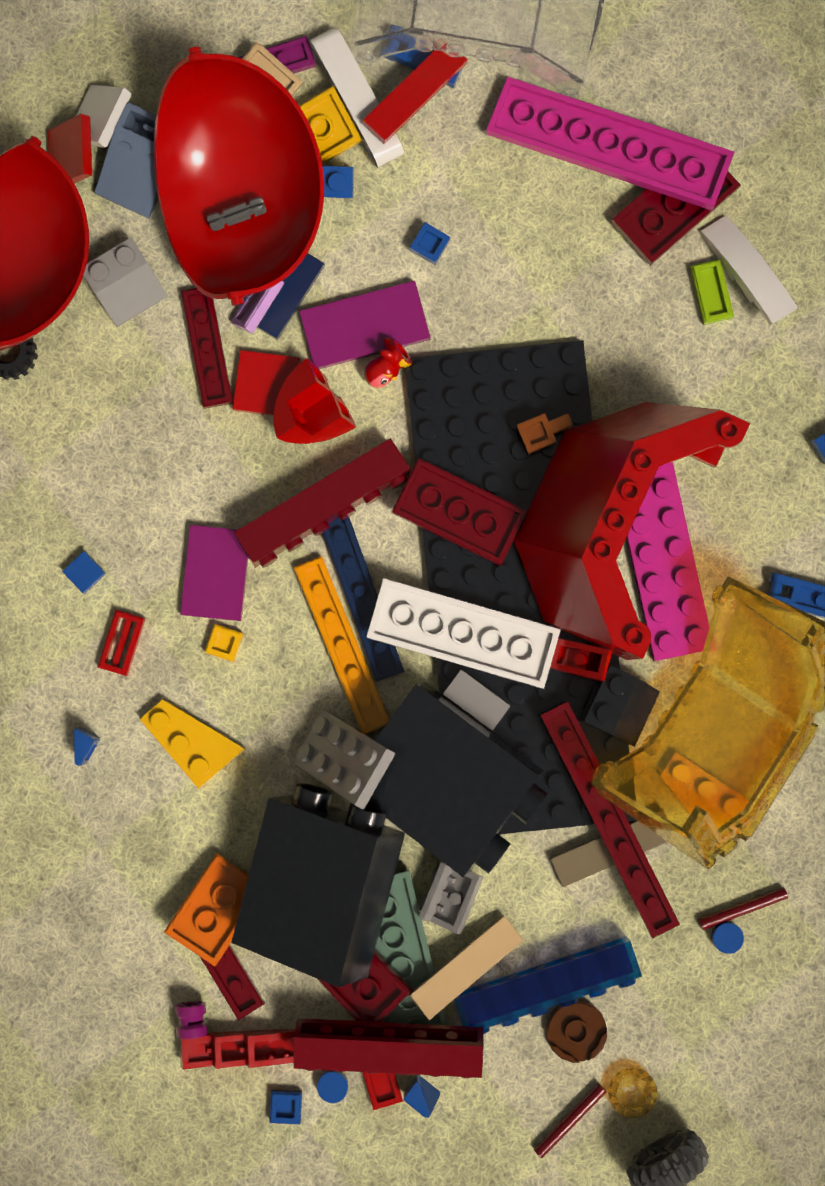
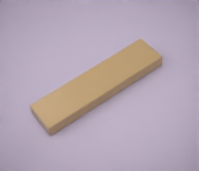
(465, 967)

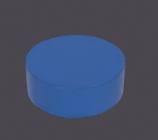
(727, 937)
(332, 1086)

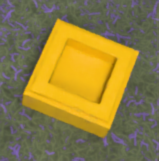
(224, 643)

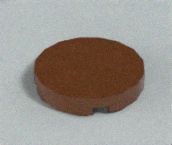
(573, 1022)

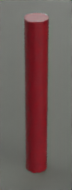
(743, 908)
(570, 1120)

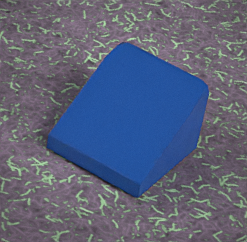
(84, 745)

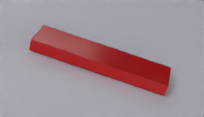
(412, 94)

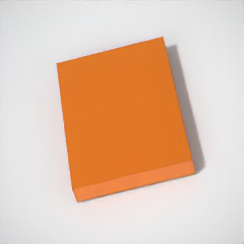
(210, 911)

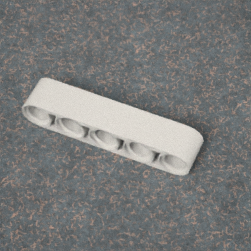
(354, 92)

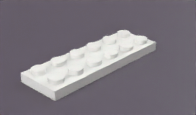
(463, 633)

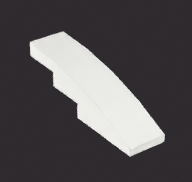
(749, 270)

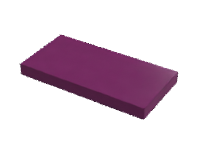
(359, 324)

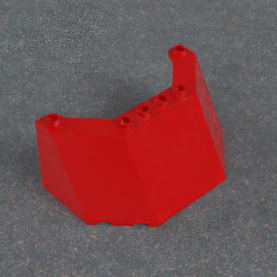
(590, 505)

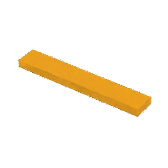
(342, 645)

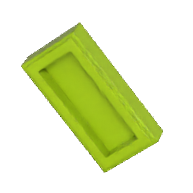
(711, 292)

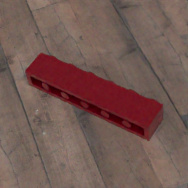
(323, 503)
(388, 1048)

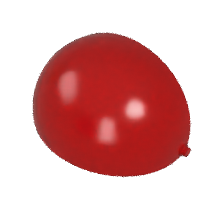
(218, 142)
(40, 241)

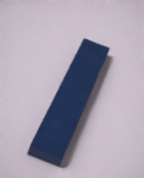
(360, 595)

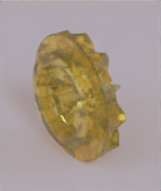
(637, 1105)

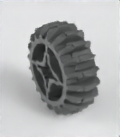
(669, 1161)

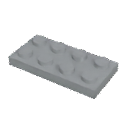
(343, 758)

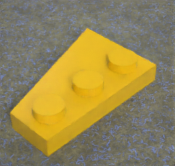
(191, 744)

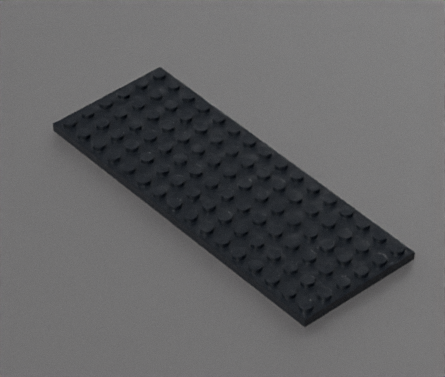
(467, 424)

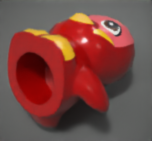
(387, 366)

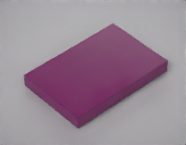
(214, 574)

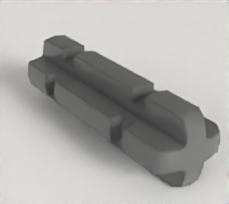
(236, 213)

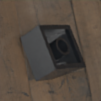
(620, 705)

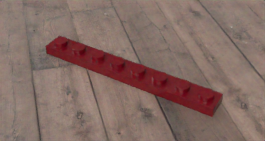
(610, 822)

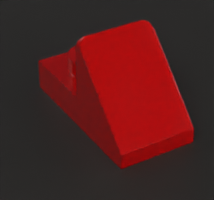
(581, 659)

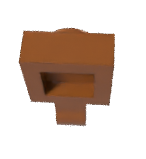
(539, 433)

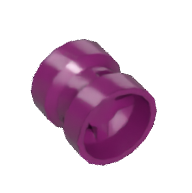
(191, 1019)

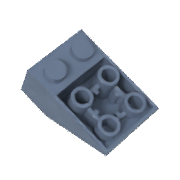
(129, 163)

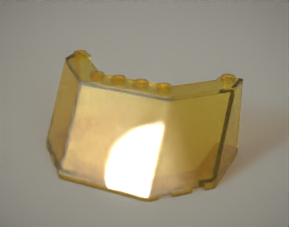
(730, 730)

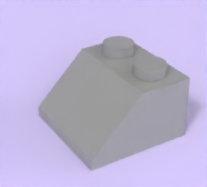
(124, 282)

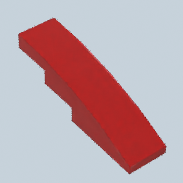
(238, 1048)

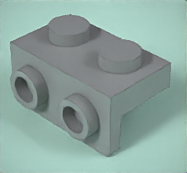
(450, 898)

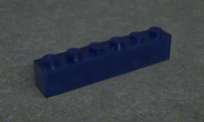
(548, 985)

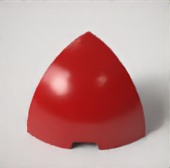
(309, 409)

